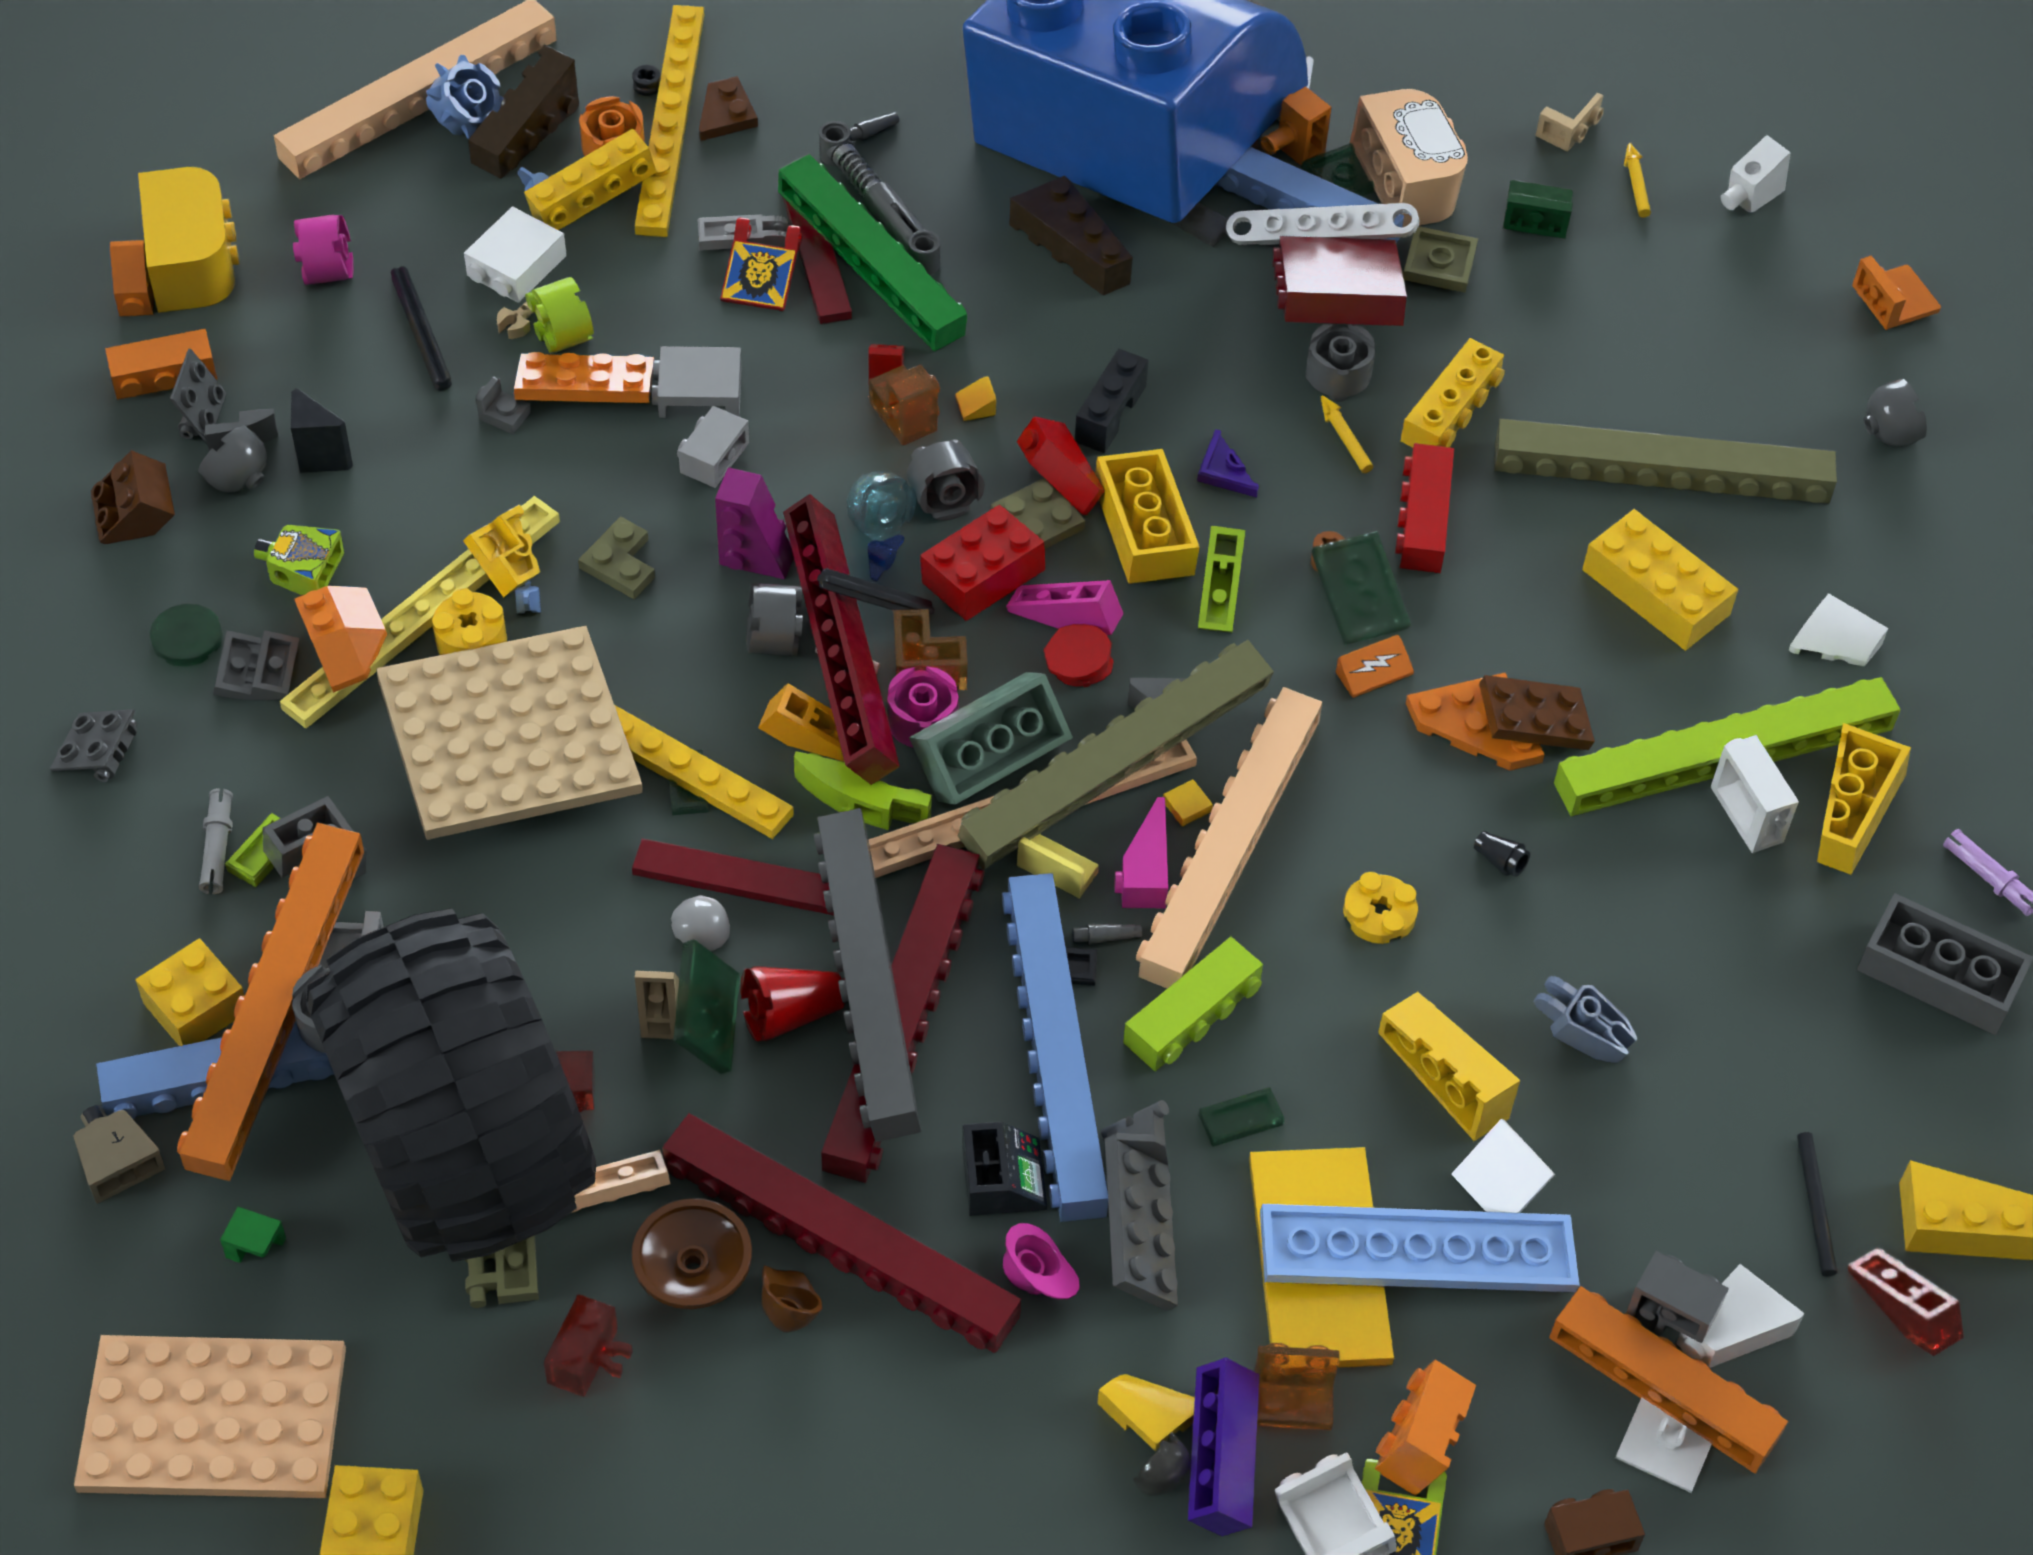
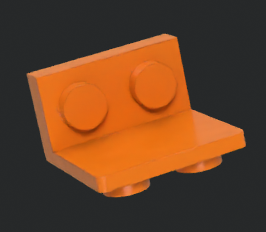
(1893, 294)

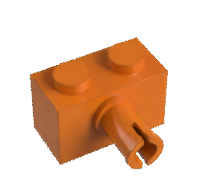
(1301, 127)

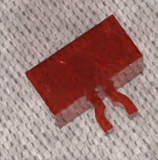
(585, 1345)

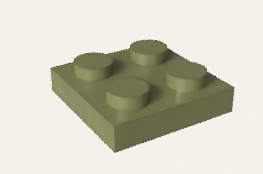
(1440, 259)
(1043, 512)

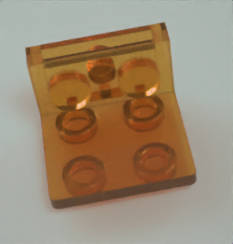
(1296, 1386)

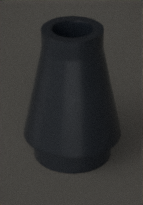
(1503, 853)

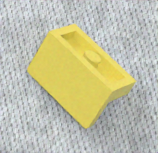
(1044, 856)

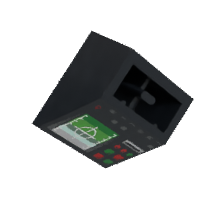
(1002, 1169)

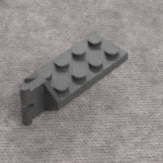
(1141, 1207)

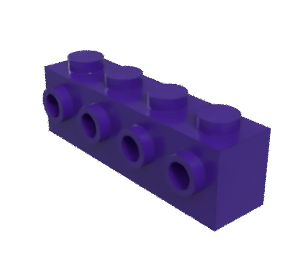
(1223, 1447)

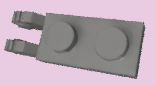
(719, 231)

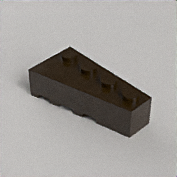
(526, 114)
(1073, 232)

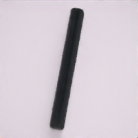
(421, 328)

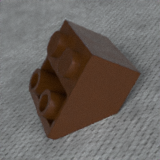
(132, 499)

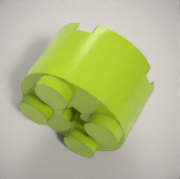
(560, 315)

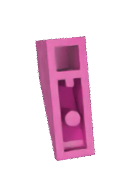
(1069, 604)
(1144, 864)

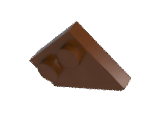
(726, 109)

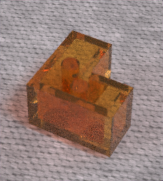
(906, 402)
(917, 649)

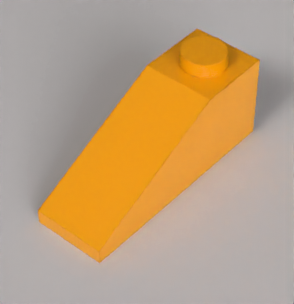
(802, 723)

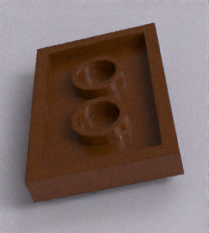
(1536, 712)

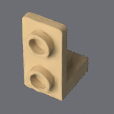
(1567, 131)

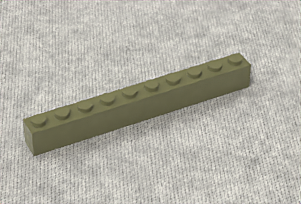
(1665, 461)
(1115, 753)

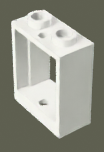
(1754, 793)

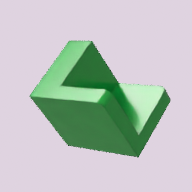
(251, 1234)

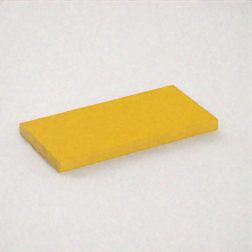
(1326, 1315)

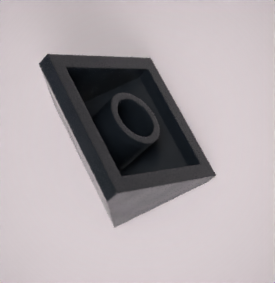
(318, 436)

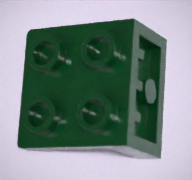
(1538, 209)

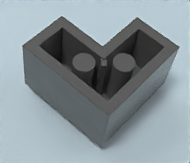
(286, 836)
(1676, 1298)

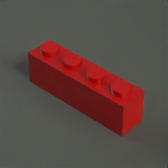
(1426, 508)

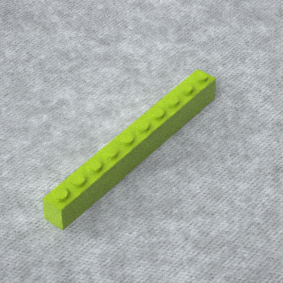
(1694, 752)

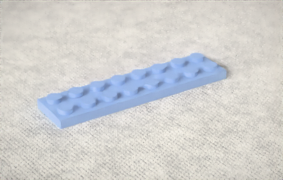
(1418, 1248)

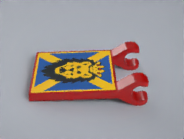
(760, 272)

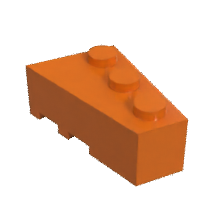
(1424, 1427)

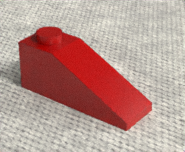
(1061, 462)

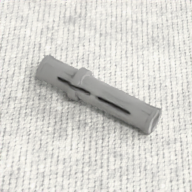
(217, 827)

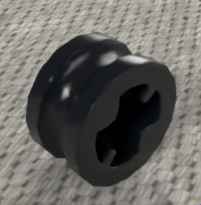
(646, 80)

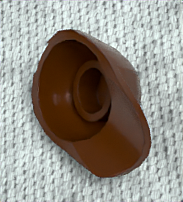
(789, 1299)

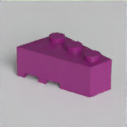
(749, 528)

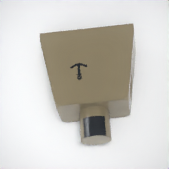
(114, 1152)

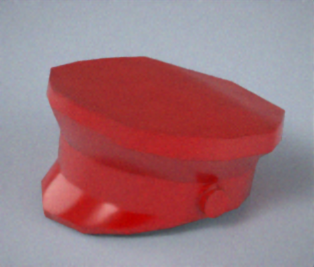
(1079, 655)

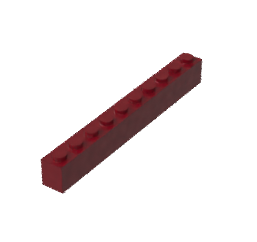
(841, 644)
(917, 972)
(842, 1233)

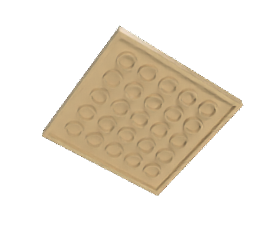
(508, 732)

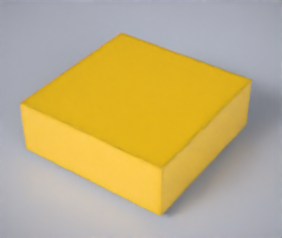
(1187, 802)

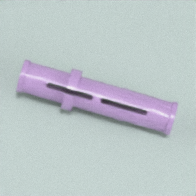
(2004, 882)

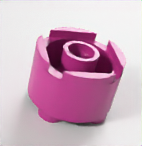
(323, 249)
(919, 701)

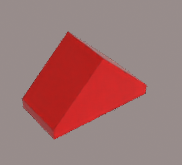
(884, 358)

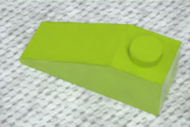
(1221, 579)

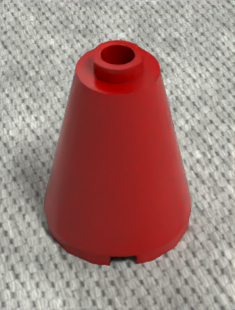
(787, 999)

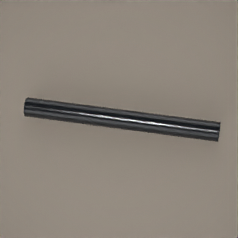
(1817, 1204)

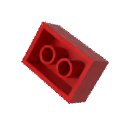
(982, 562)

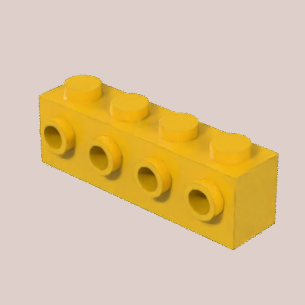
(591, 181)
(1454, 396)

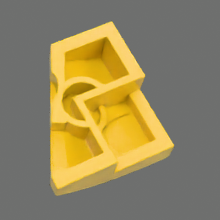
(504, 551)
(1146, 1408)

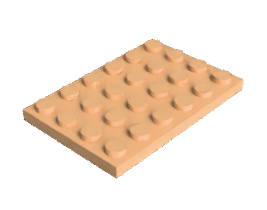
(211, 1417)

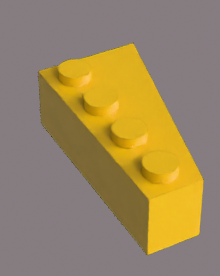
(1861, 790)
(1450, 1064)
(1964, 1215)

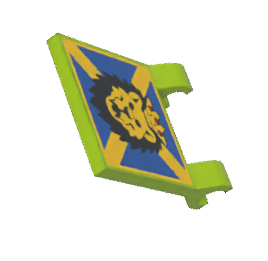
(1411, 1518)

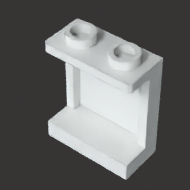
(1333, 1511)

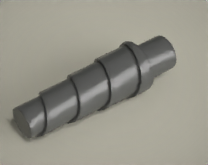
(873, 126)
(1103, 933)

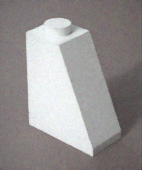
(1747, 1321)

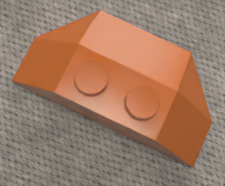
(343, 632)

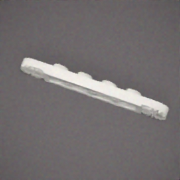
(1352, 221)

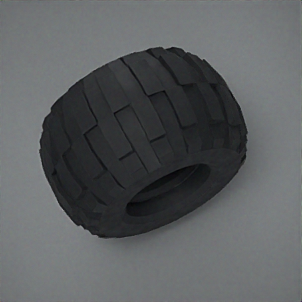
(452, 1084)

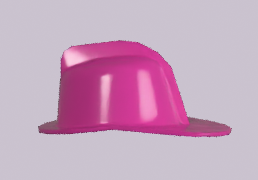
(1037, 1264)

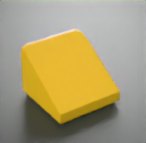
(977, 400)

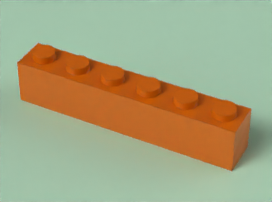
(1668, 1378)

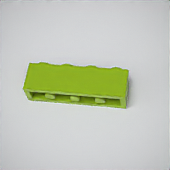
(1193, 1004)

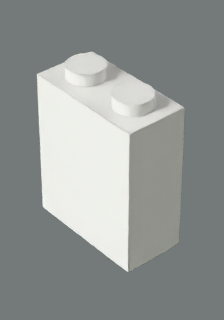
(515, 254)

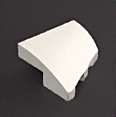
(1840, 633)

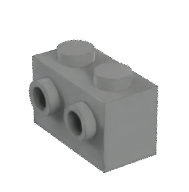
(713, 446)

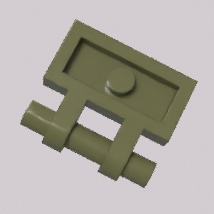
(514, 1275)

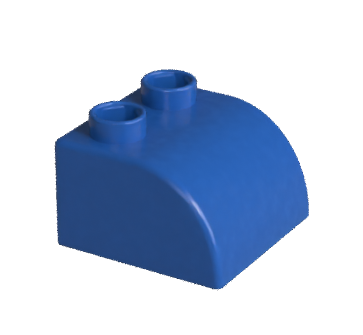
(1130, 92)

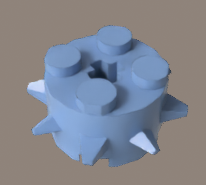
(463, 96)

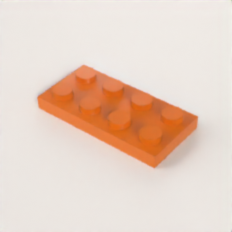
(584, 378)

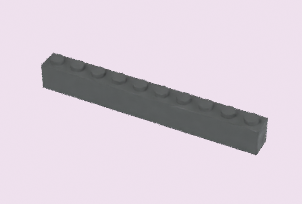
(868, 977)

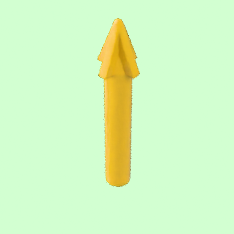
(1633, 163)
(1332, 414)

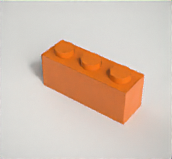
(155, 362)

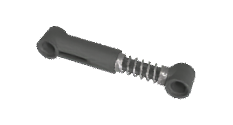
(878, 196)

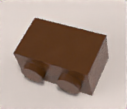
(1595, 1525)

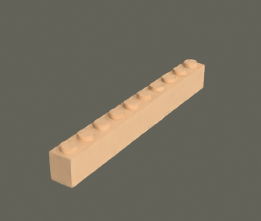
(403, 92)
(1230, 839)

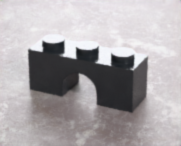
(1116, 388)

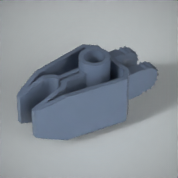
(1586, 1020)

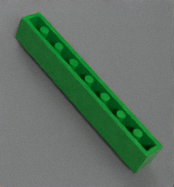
(872, 252)

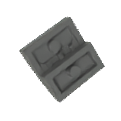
(256, 666)

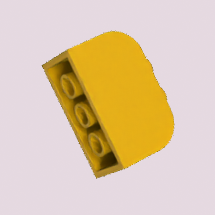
(187, 238)

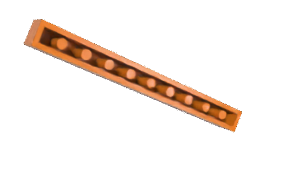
(266, 1013)

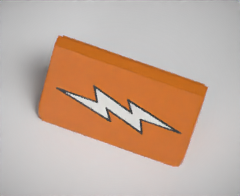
(1374, 666)

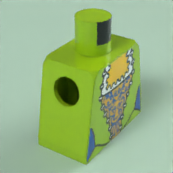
(301, 557)

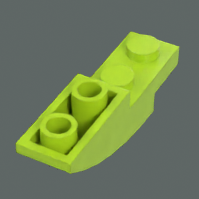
(846, 791)

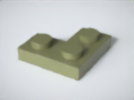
(613, 561)

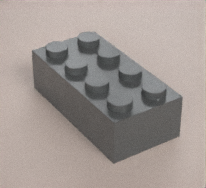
(1945, 963)

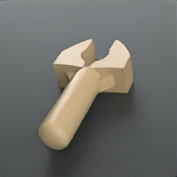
(517, 318)

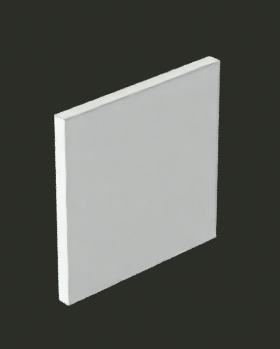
(1503, 1171)
(1663, 1447)

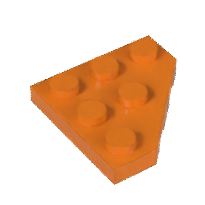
(1460, 716)

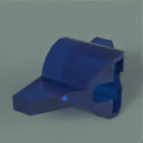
(882, 555)

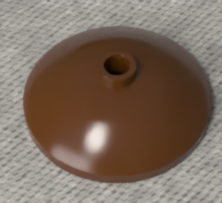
(689, 1234)

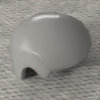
(701, 920)

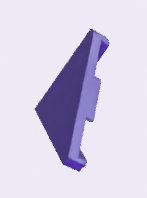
(1225, 469)

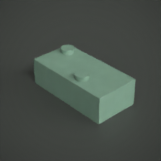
(991, 737)

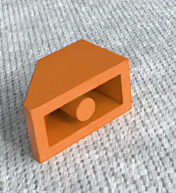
(131, 278)

